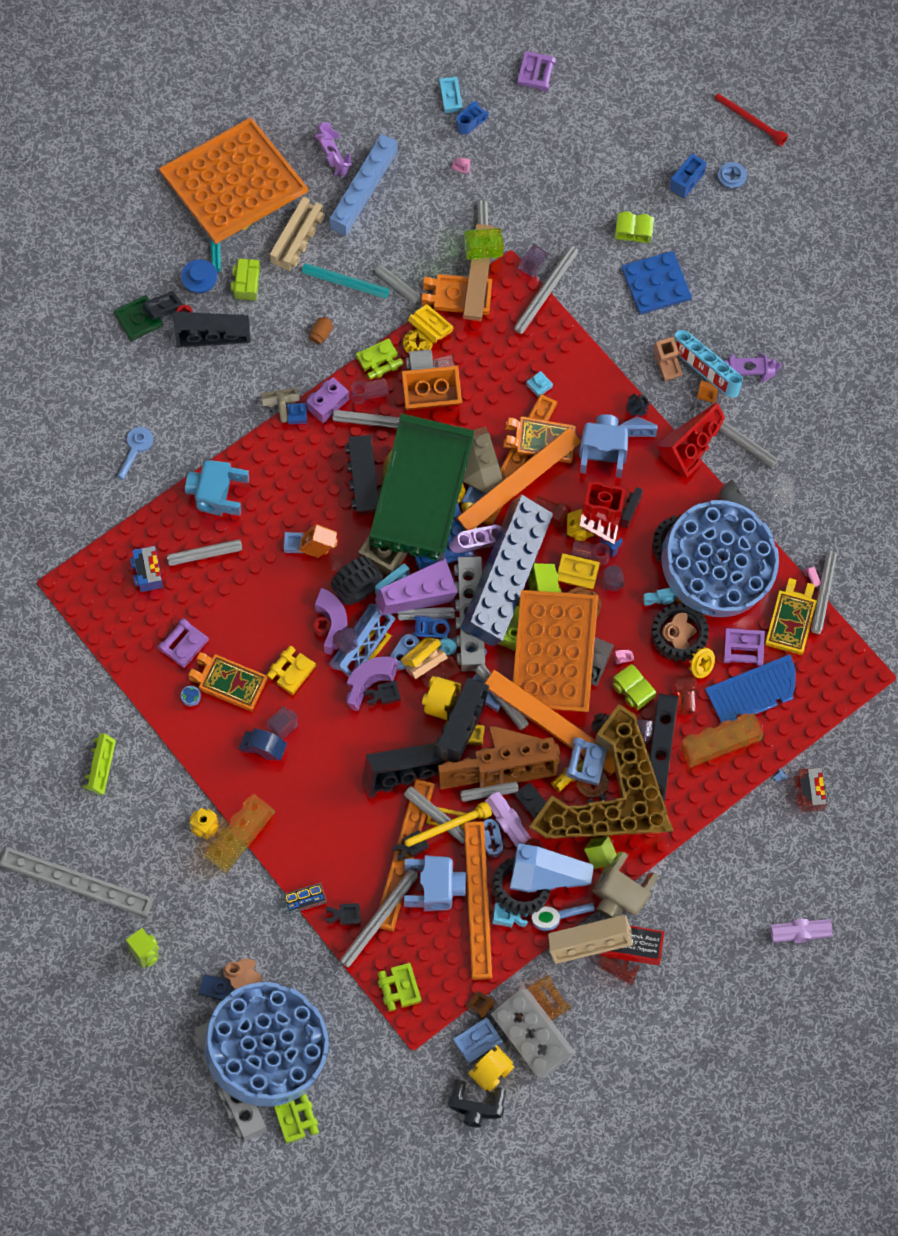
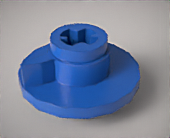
(199, 276)

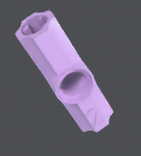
(507, 819)
(801, 930)

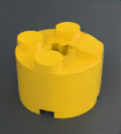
(441, 697)
(491, 1068)

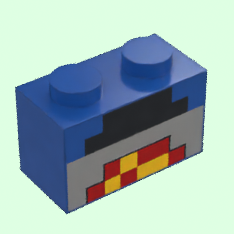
(147, 569)

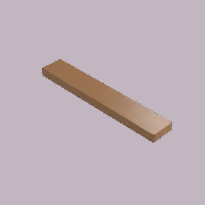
(477, 285)

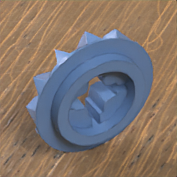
(738, 170)

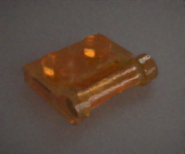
(543, 1001)

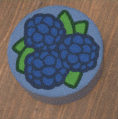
(190, 696)

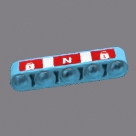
(708, 364)

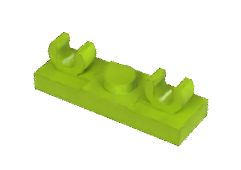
(100, 764)

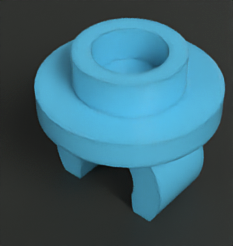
(448, 646)

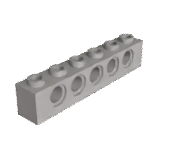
(467, 567)
(245, 1129)

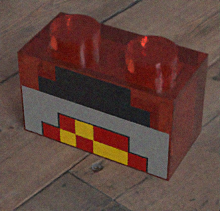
(811, 789)

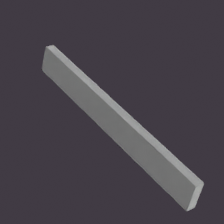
(76, 882)

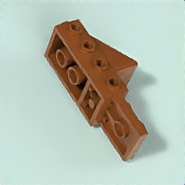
(508, 752)

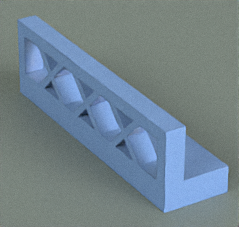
(363, 628)

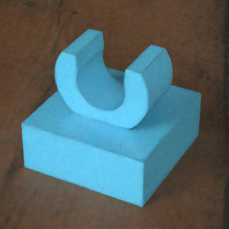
(539, 384)

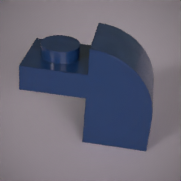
(264, 743)

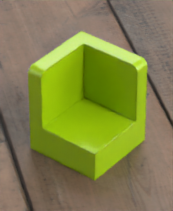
(600, 852)

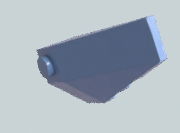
(543, 869)

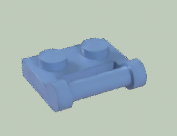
(592, 762)

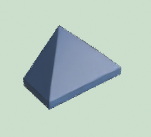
(640, 428)

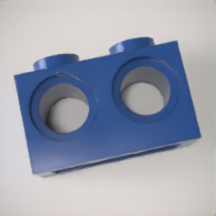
(688, 175)

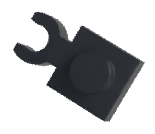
(386, 692)
(412, 850)
(348, 914)

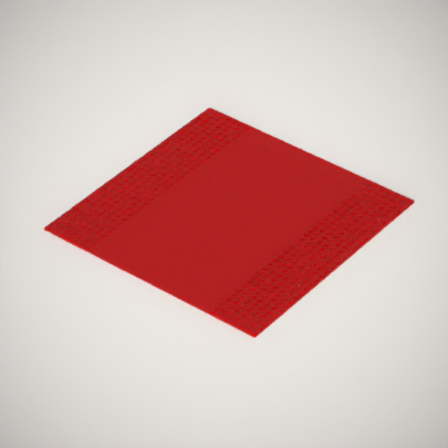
(265, 601)

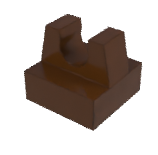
(480, 1004)

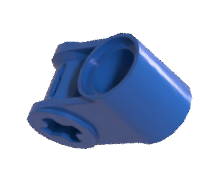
(473, 116)
(429, 626)

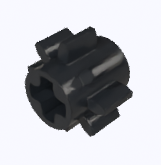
(637, 405)
(599, 721)

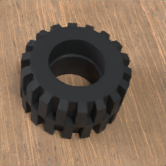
(356, 580)

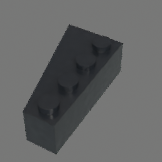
(210, 329)
(363, 474)

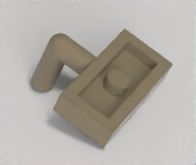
(280, 397)

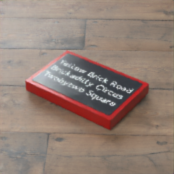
(645, 948)

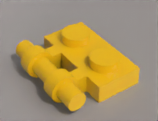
(296, 673)

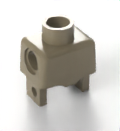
(620, 892)

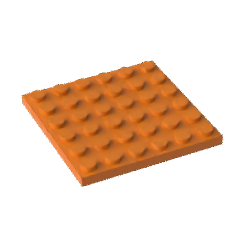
(233, 180)

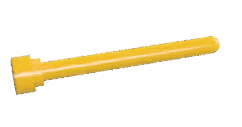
(481, 811)

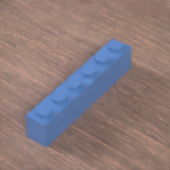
(363, 185)

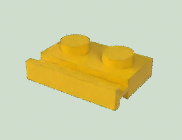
(430, 323)
(578, 571)

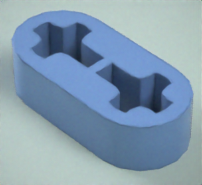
(496, 837)

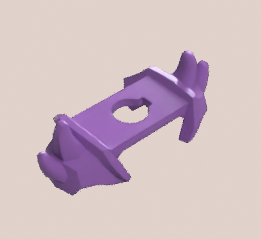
(326, 137)
(764, 366)

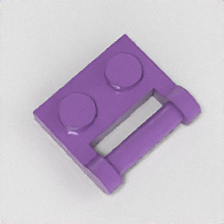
(530, 70)
(744, 640)
(187, 647)

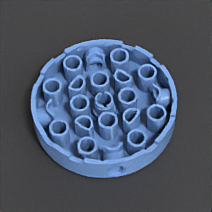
(699, 575)
(247, 1065)

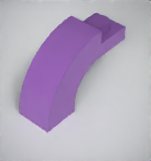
(332, 608)
(368, 673)

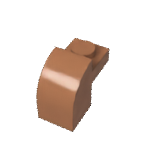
(666, 358)

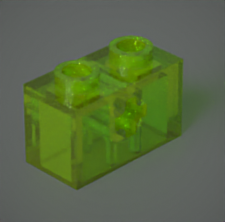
(483, 243)

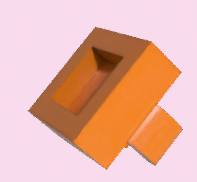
(707, 392)

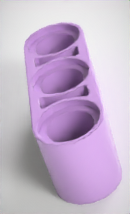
(469, 540)

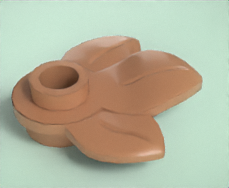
(680, 631)
(244, 973)

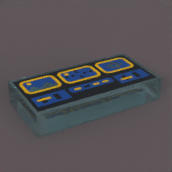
(304, 898)

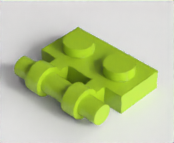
(376, 355)
(405, 985)
(290, 1122)

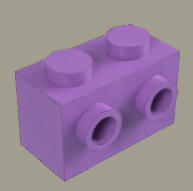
(327, 399)

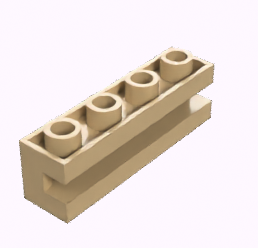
(296, 234)
(590, 939)

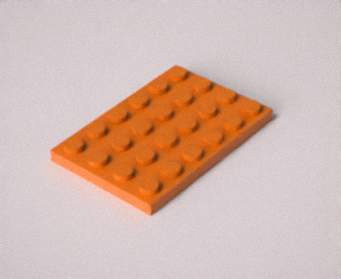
(556, 648)

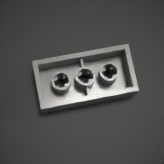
(545, 1033)

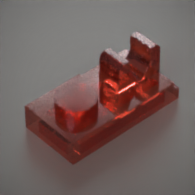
(443, 670)
(610, 966)

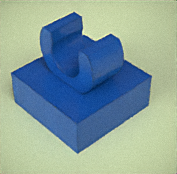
(297, 413)
(613, 547)

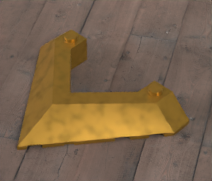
(640, 805)

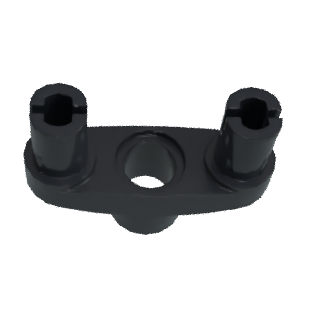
(475, 1111)

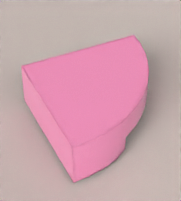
(461, 165)
(812, 574)
(623, 656)

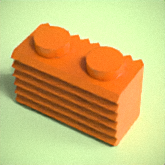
(318, 541)

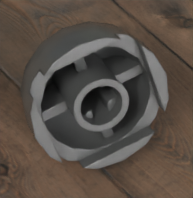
(731, 493)

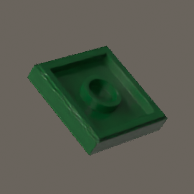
(135, 320)

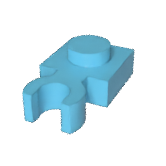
(663, 596)
(503, 918)

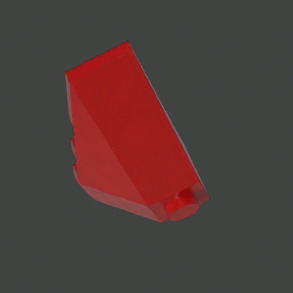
(688, 443)

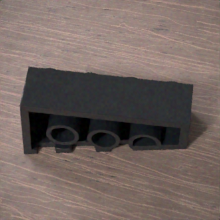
(462, 721)
(399, 767)

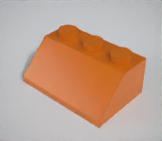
(431, 387)

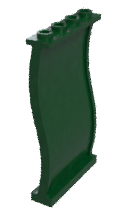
(421, 487)

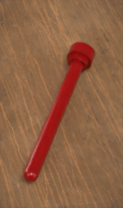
(778, 137)

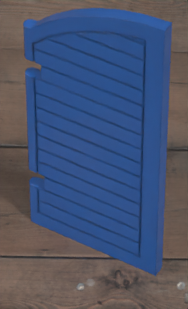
(754, 690)

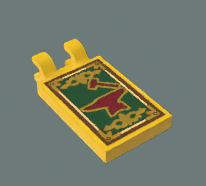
(791, 619)

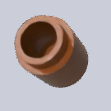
(320, 330)

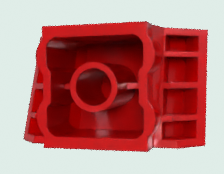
(602, 510)

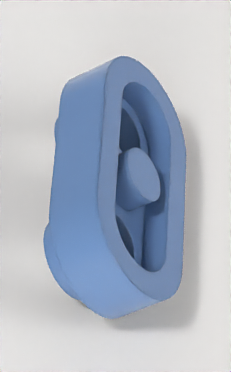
(402, 648)

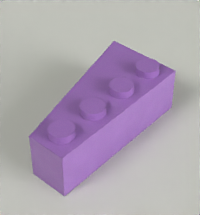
(419, 590)

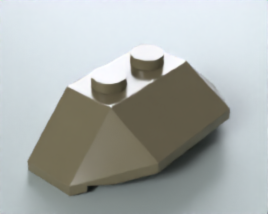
(482, 466)

